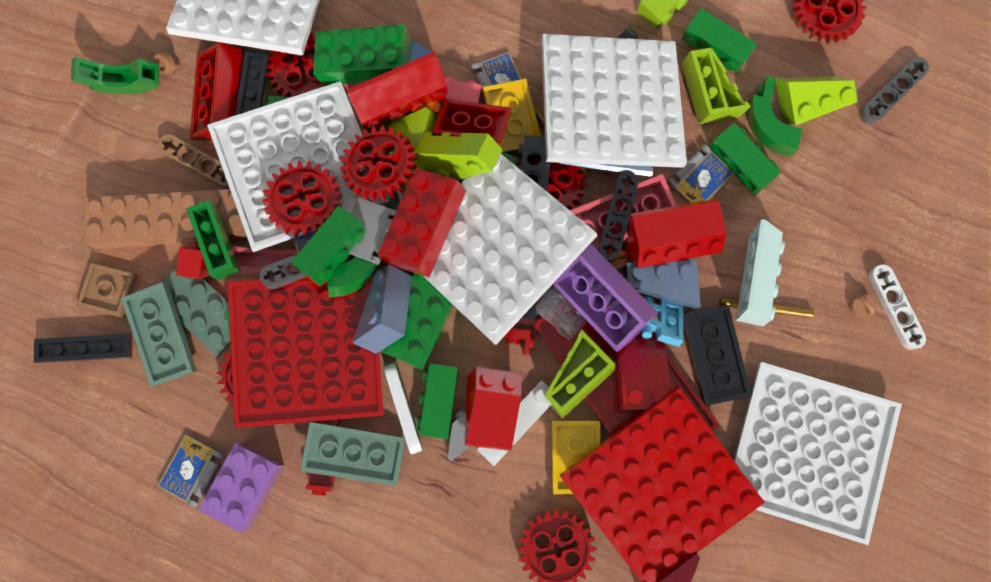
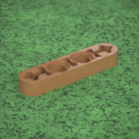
(197, 163)

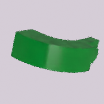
(116, 79)
(765, 125)
(351, 276)

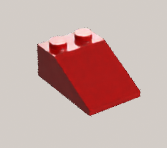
(471, 117)
(642, 374)
(492, 408)

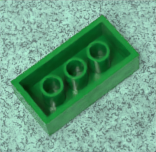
(360, 53)

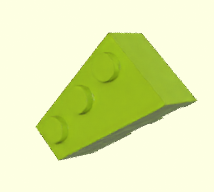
(710, 88)
(812, 97)
(414, 127)
(458, 156)
(579, 375)

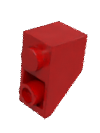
(191, 262)

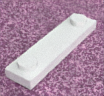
(529, 411)

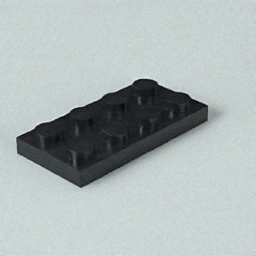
(716, 355)

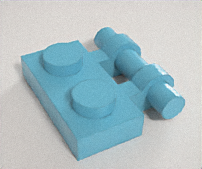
(669, 323)

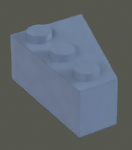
(667, 281)
(385, 310)

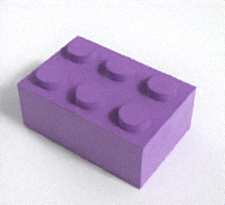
(241, 487)

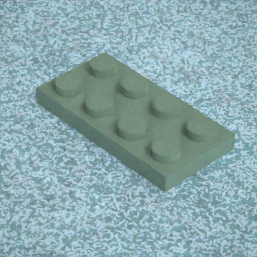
(201, 311)
(158, 334)
(352, 454)

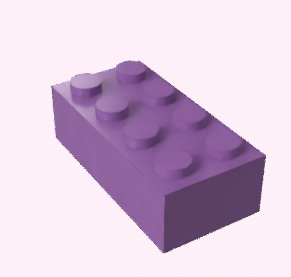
(605, 298)

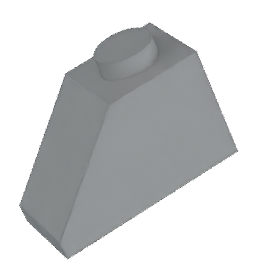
(457, 438)

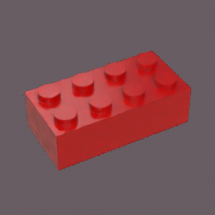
(422, 222)

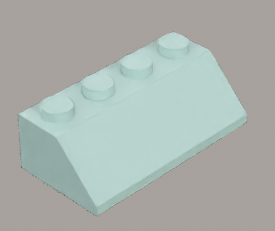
(760, 275)

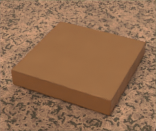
(105, 288)

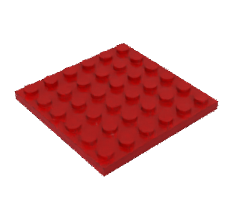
(298, 355)
(662, 487)

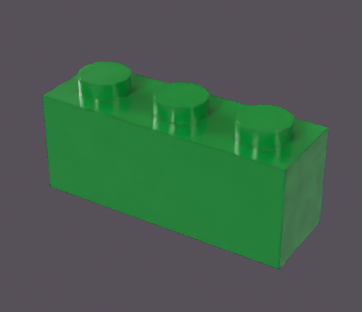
(727, 43)
(745, 159)
(213, 240)
(329, 246)
(437, 401)

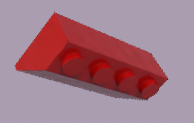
(215, 87)
(398, 91)
(676, 233)

